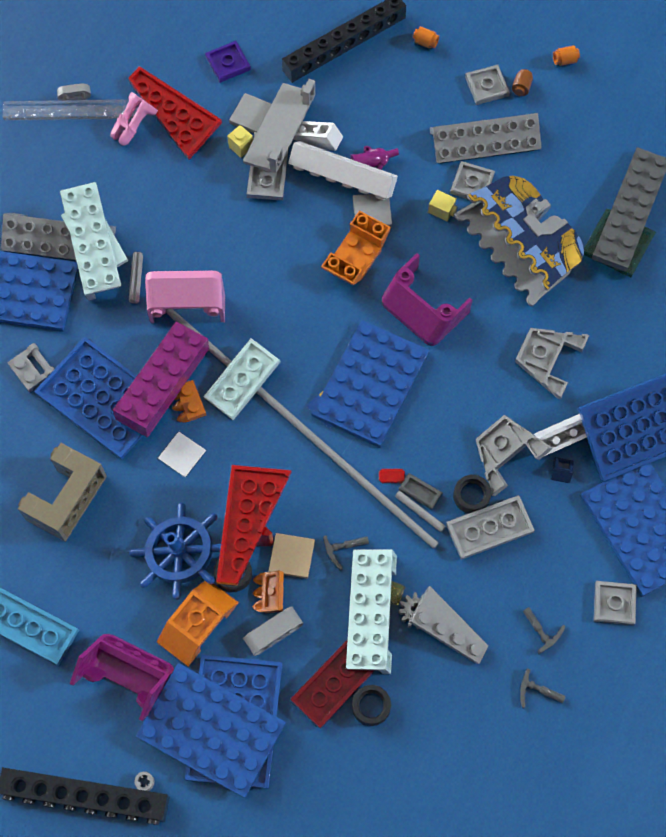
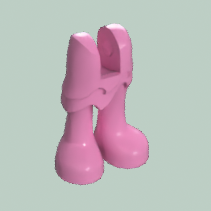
(126, 129)

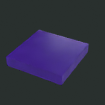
(227, 61)

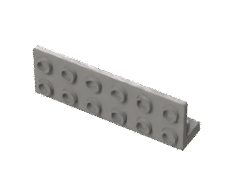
(280, 126)
(486, 137)
(37, 236)

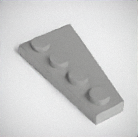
(444, 624)

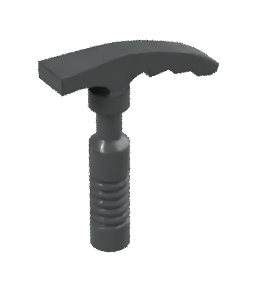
(347, 544)
(538, 628)
(542, 689)

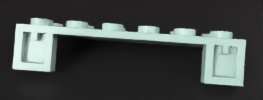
(90, 239)
(370, 610)

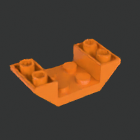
(357, 249)
(195, 621)

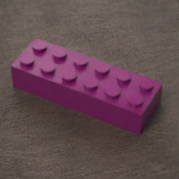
(161, 379)

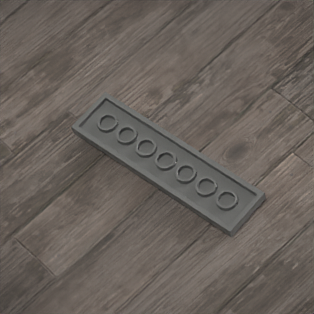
(630, 210)

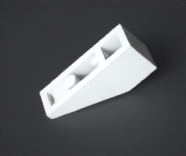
(319, 134)

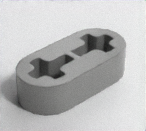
(74, 92)

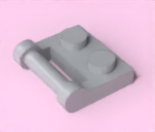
(26, 371)

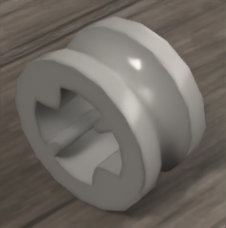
(150, 778)

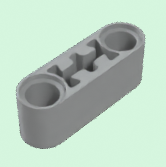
(273, 631)

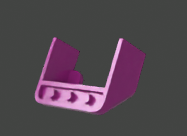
(416, 313)
(126, 666)

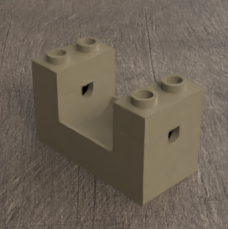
(83, 483)

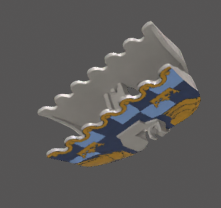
(509, 223)

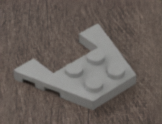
(541, 352)
(502, 443)

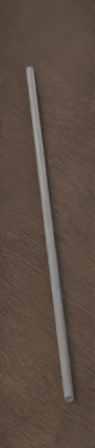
(320, 444)

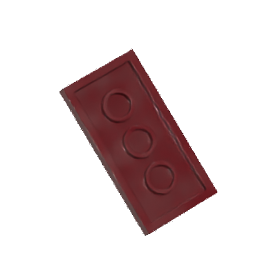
(329, 688)

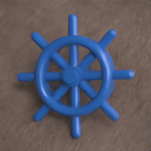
(178, 550)

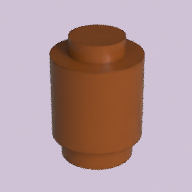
(522, 82)

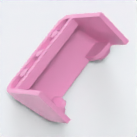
(185, 291)

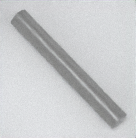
(420, 511)

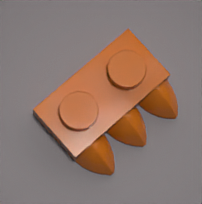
(189, 403)
(270, 592)

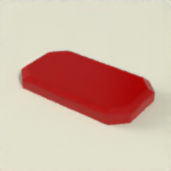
(391, 475)

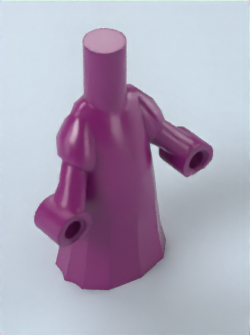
(375, 157)

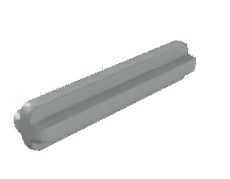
(135, 281)

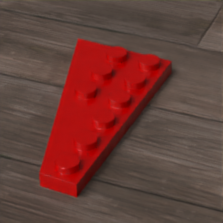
(180, 116)
(249, 506)

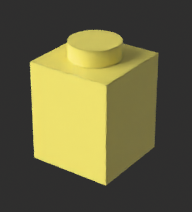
(240, 141)
(442, 205)

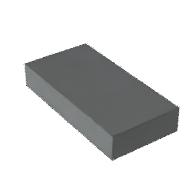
(420, 491)

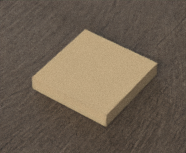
(292, 555)

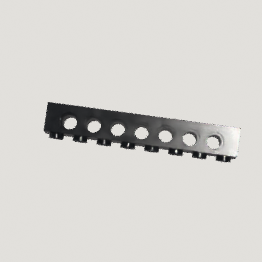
(343, 38)
(11, 778)

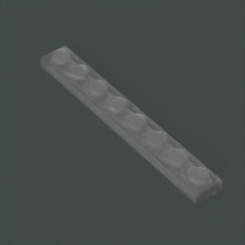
(64, 109)

